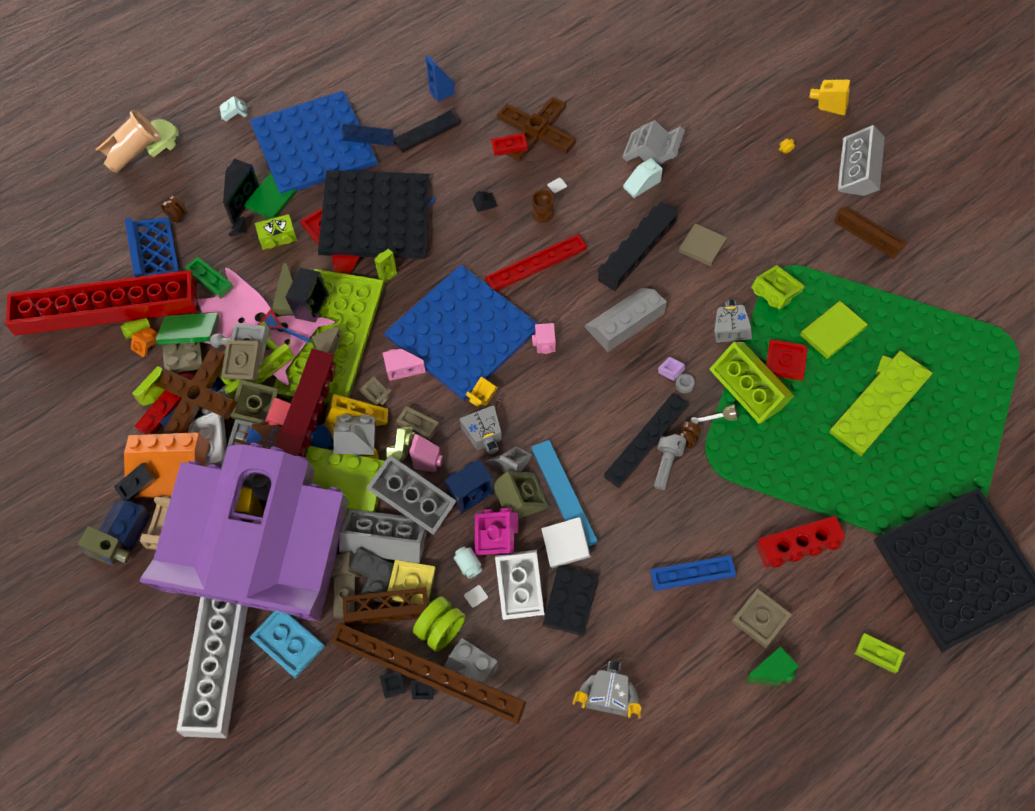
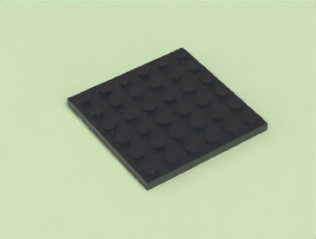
(374, 213)
(959, 569)

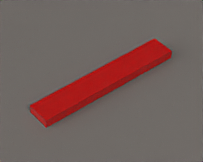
(536, 263)

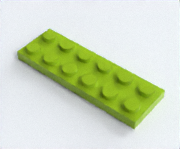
(880, 403)

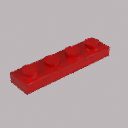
(164, 405)

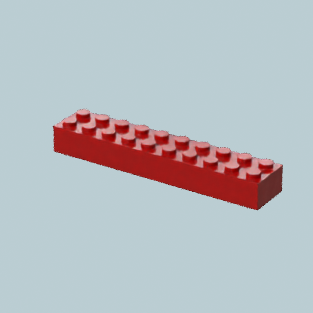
(101, 302)

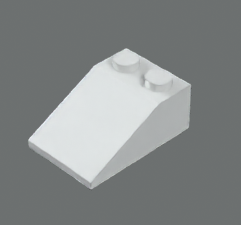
(519, 584)

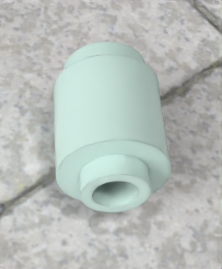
(467, 562)

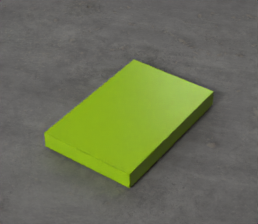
(833, 329)

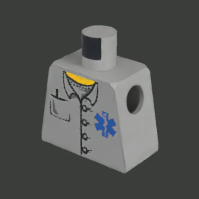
(732, 323)
(482, 429)

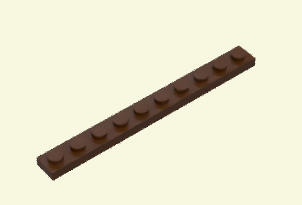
(430, 673)

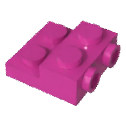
(495, 532)

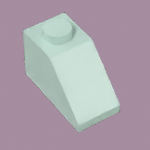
(643, 178)

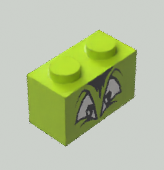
(275, 232)

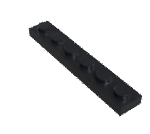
(645, 440)

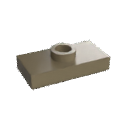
(344, 587)

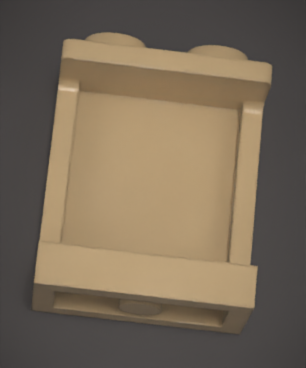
(151, 539)

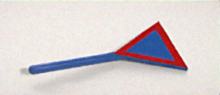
(273, 323)

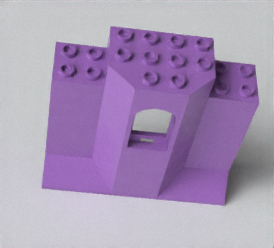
(267, 564)

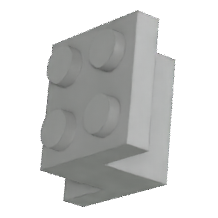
(654, 143)

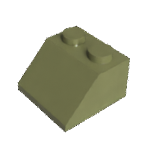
(253, 402)
(520, 493)

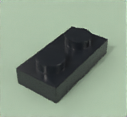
(135, 482)

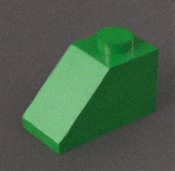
(774, 670)

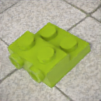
(777, 287)

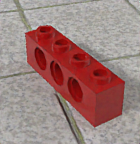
(827, 528)

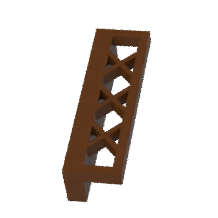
(869, 232)
(384, 615)

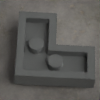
(376, 569)

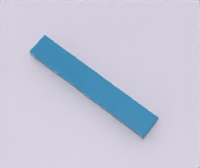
(560, 487)

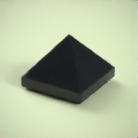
(238, 227)

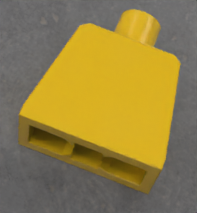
(832, 96)

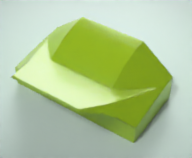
(147, 391)

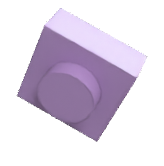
(671, 368)

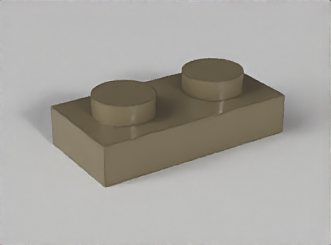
(422, 425)

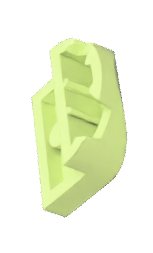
(168, 135)
(403, 442)

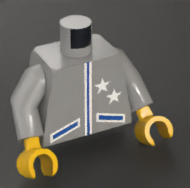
(609, 692)

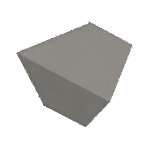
(512, 460)

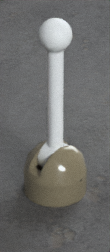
(729, 413)

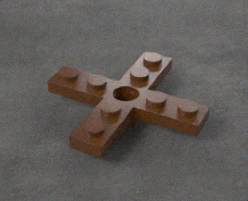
(543, 119)
(190, 389)

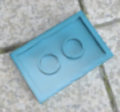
(287, 642)

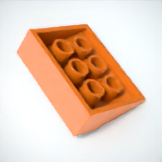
(163, 456)

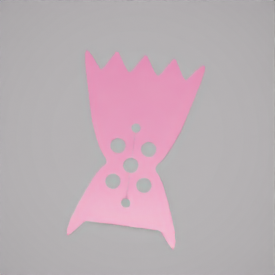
(246, 303)

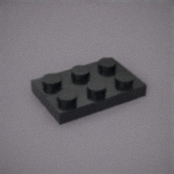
(570, 601)

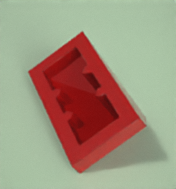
(343, 264)

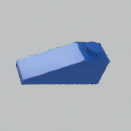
(439, 82)

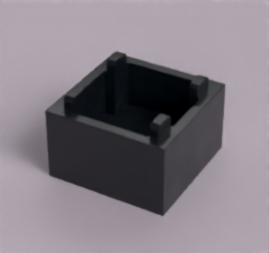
(307, 295)

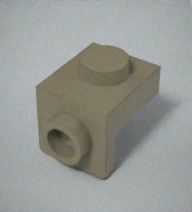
(375, 391)
(342, 564)

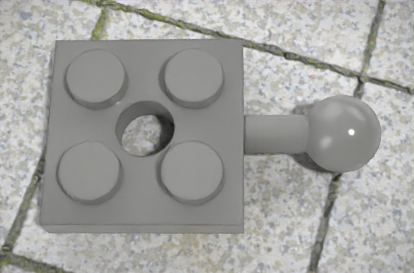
(243, 332)

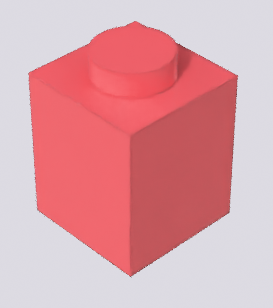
(277, 413)

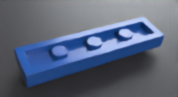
(692, 573)

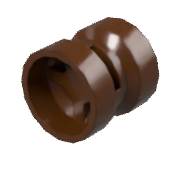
(690, 432)

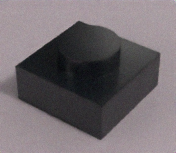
(392, 684)
(421, 690)

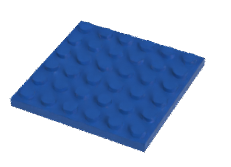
(309, 140)
(462, 331)

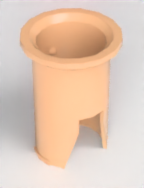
(128, 141)

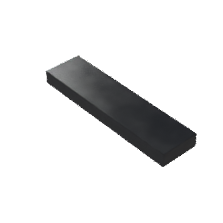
(426, 131)

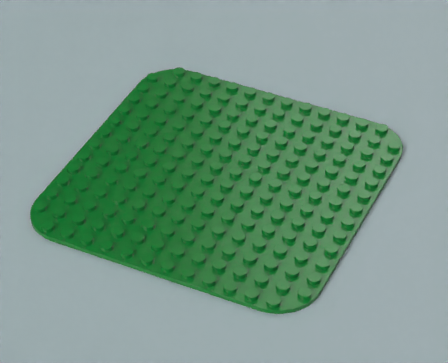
(929, 452)

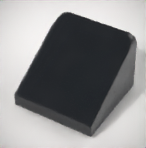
(484, 201)

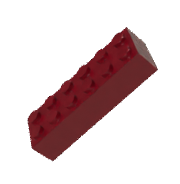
(307, 403)

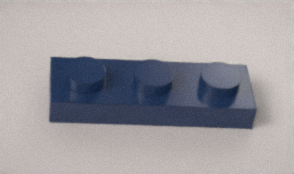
(367, 135)

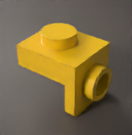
(482, 392)

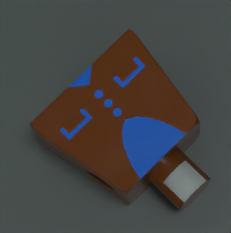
(260, 434)

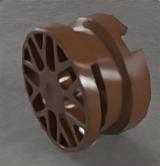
(174, 209)

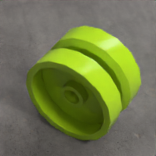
(439, 624)

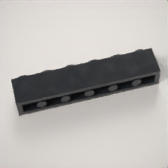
(637, 246)

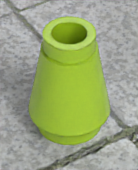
(134, 326)

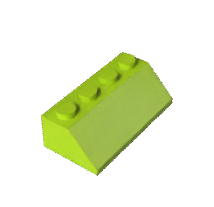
(751, 382)

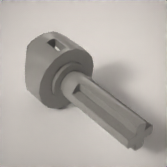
(669, 447)

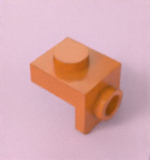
(142, 340)

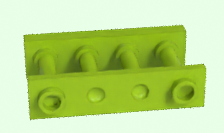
(270, 365)

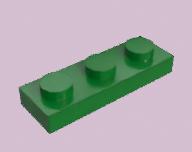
(209, 277)

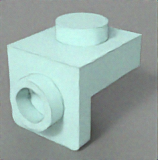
(233, 107)

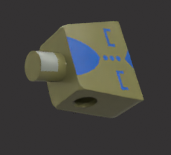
(103, 547)

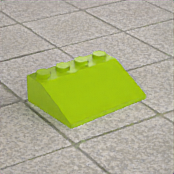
(347, 473)

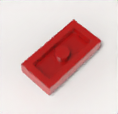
(509, 144)

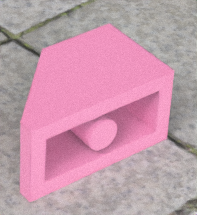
(402, 364)
(425, 455)

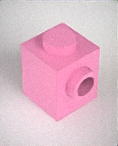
(544, 338)

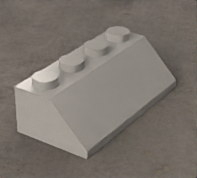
(861, 162)
(627, 318)
(411, 494)
(382, 535)

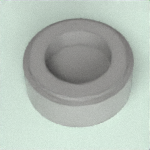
(685, 383)

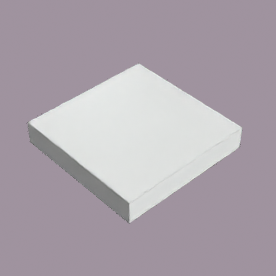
(566, 542)

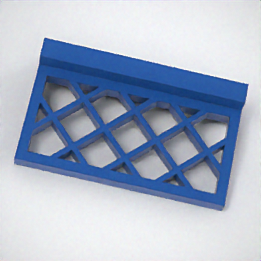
(135, 246)

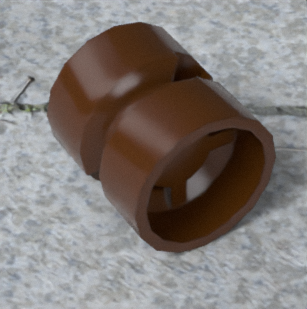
(542, 206)

